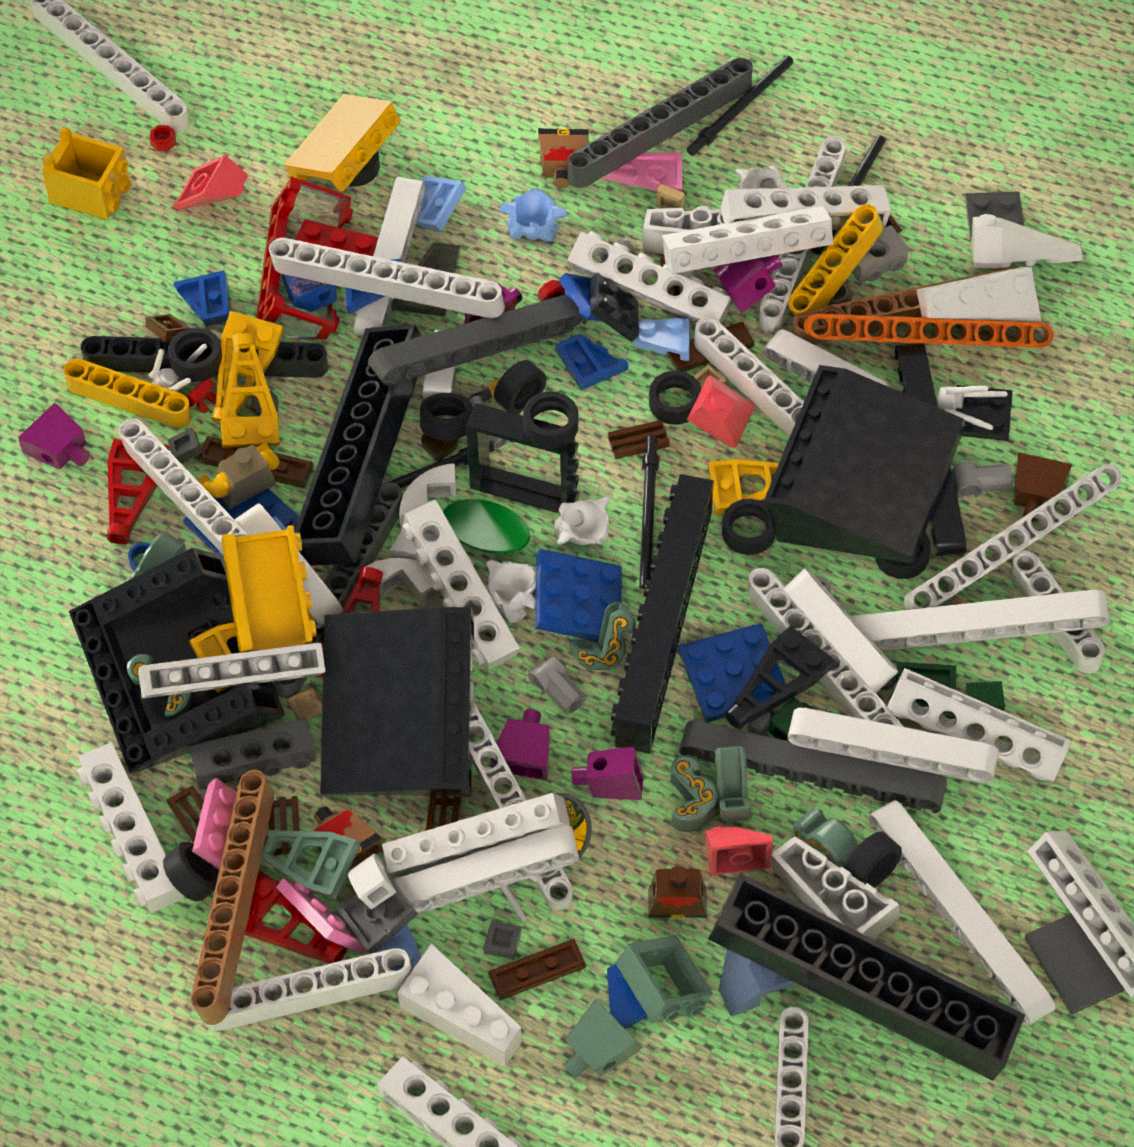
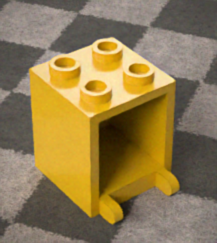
(86, 174)

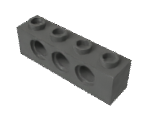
(261, 742)

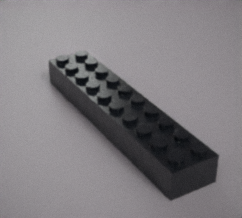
(354, 456)
(662, 614)
(867, 977)

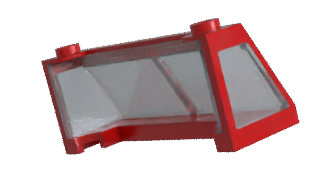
(295, 203)

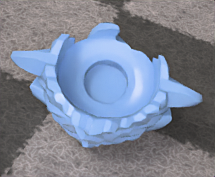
(533, 216)

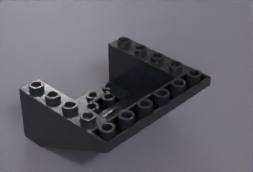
(861, 468)
(158, 618)
(397, 702)

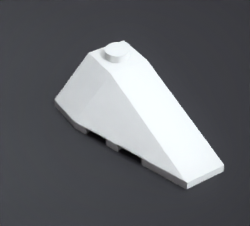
(1000, 242)

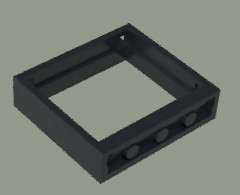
(509, 485)

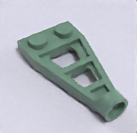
(331, 865)

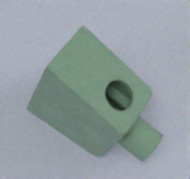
(599, 1042)

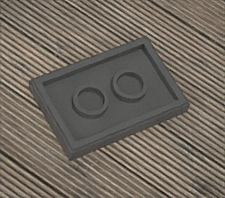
(1073, 964)

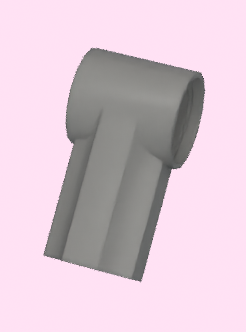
(977, 479)
(553, 680)

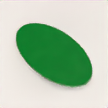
(487, 526)

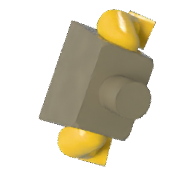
(243, 475)

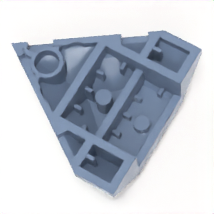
(746, 982)

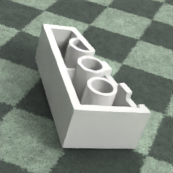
(675, 220)
(993, 296)
(833, 889)
(458, 1007)

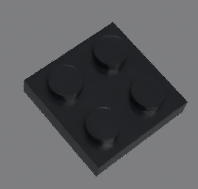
(614, 306)
(990, 410)

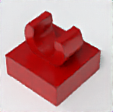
(201, 393)

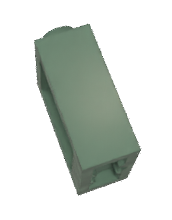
(672, 955)

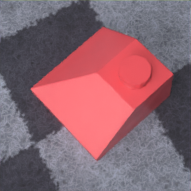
(212, 184)
(721, 412)
(737, 850)

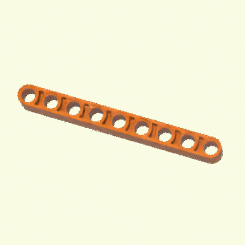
(941, 335)

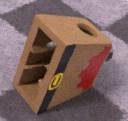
(556, 147)
(349, 825)

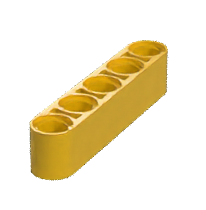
(839, 251)
(127, 393)

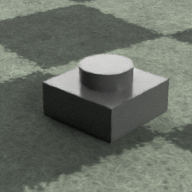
(185, 445)
(502, 940)

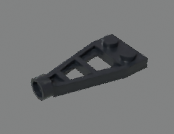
(798, 653)

